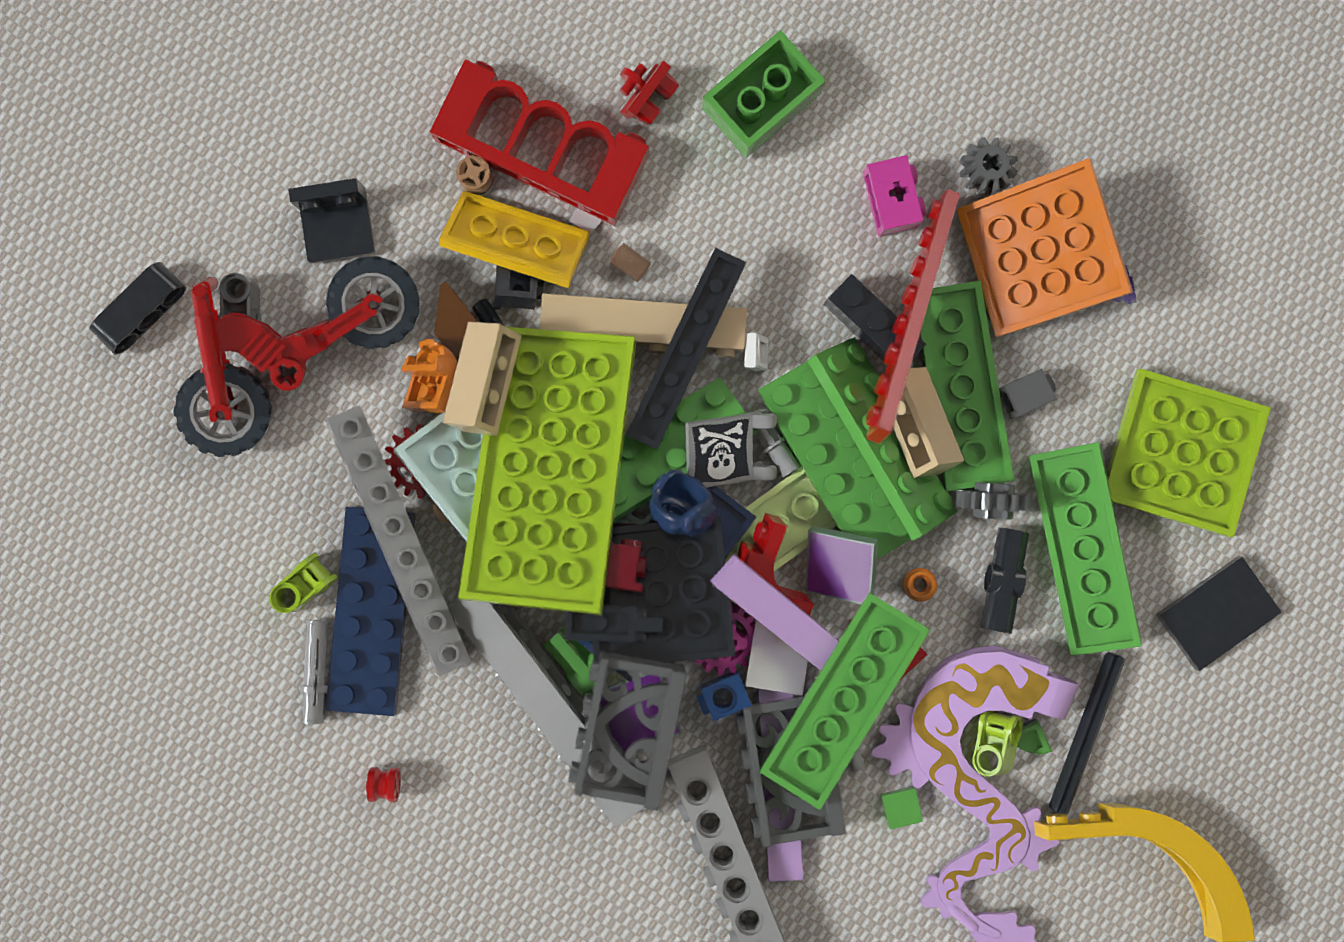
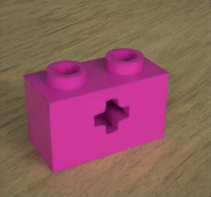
(888, 213)

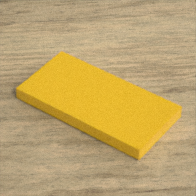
(514, 239)

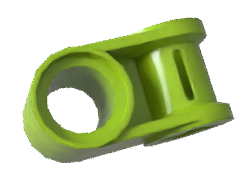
(306, 580)
(1000, 740)

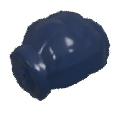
(682, 504)

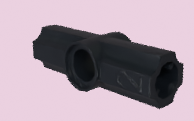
(1005, 580)

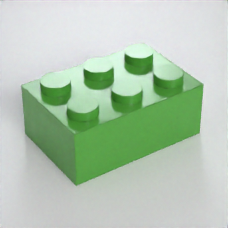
(763, 94)

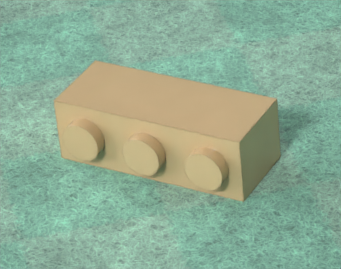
(482, 378)
(924, 428)

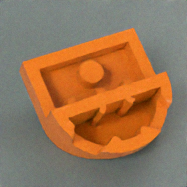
(431, 378)

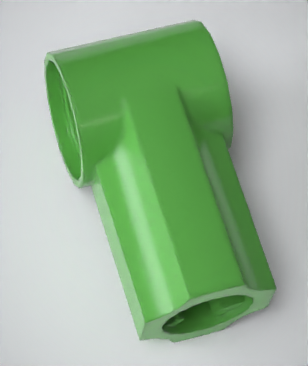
(574, 660)

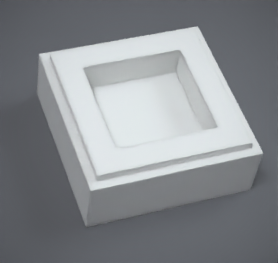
(756, 352)

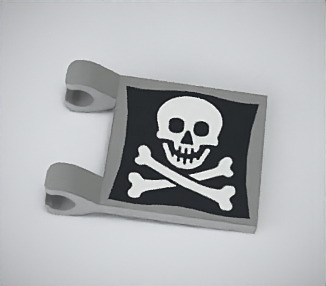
(722, 449)

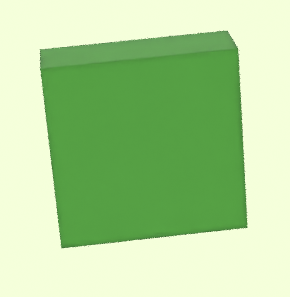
(901, 807)

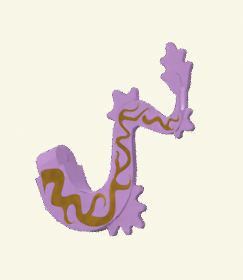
(931, 748)

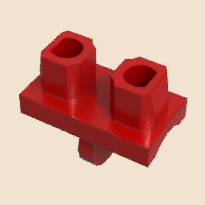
(656, 80)

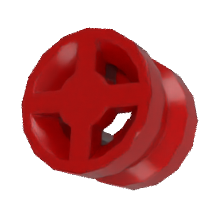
(383, 784)

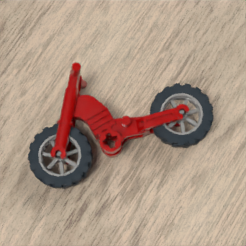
(270, 350)

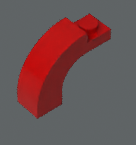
(763, 553)

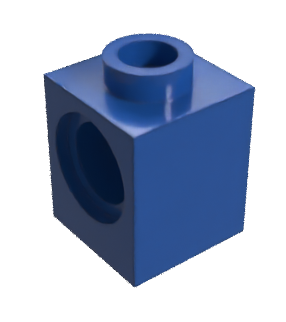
(738, 701)

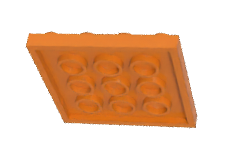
(1044, 248)

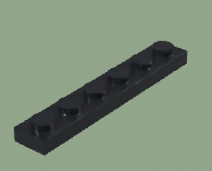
(686, 349)

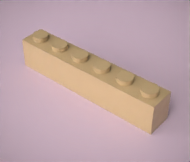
(647, 321)

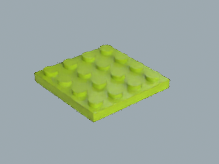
(1185, 452)

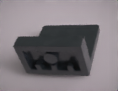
(334, 220)

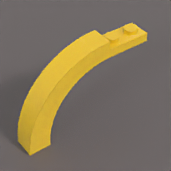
(1215, 886)

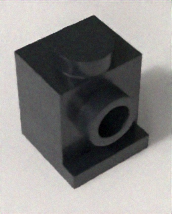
(508, 281)

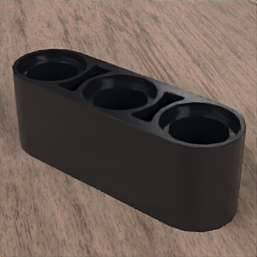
(137, 308)

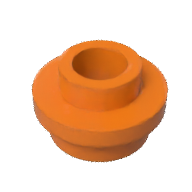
(929, 588)

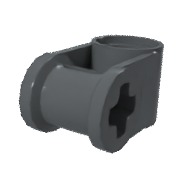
(247, 304)

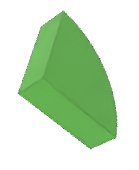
(1033, 738)

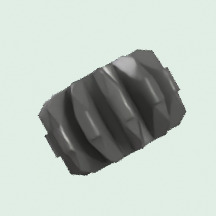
(986, 153)

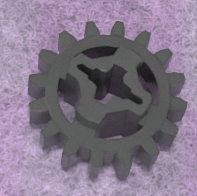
(994, 500)

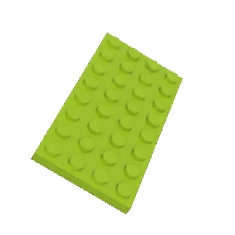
(551, 475)

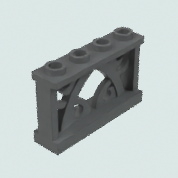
(648, 772)
(781, 799)

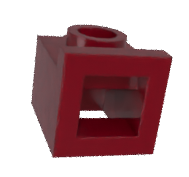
(626, 567)

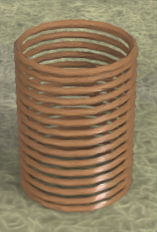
(637, 271)

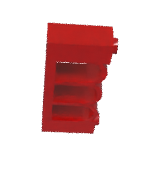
(466, 106)

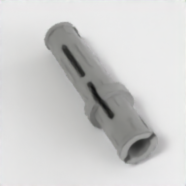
(312, 711)

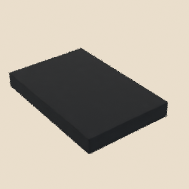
(1218, 613)

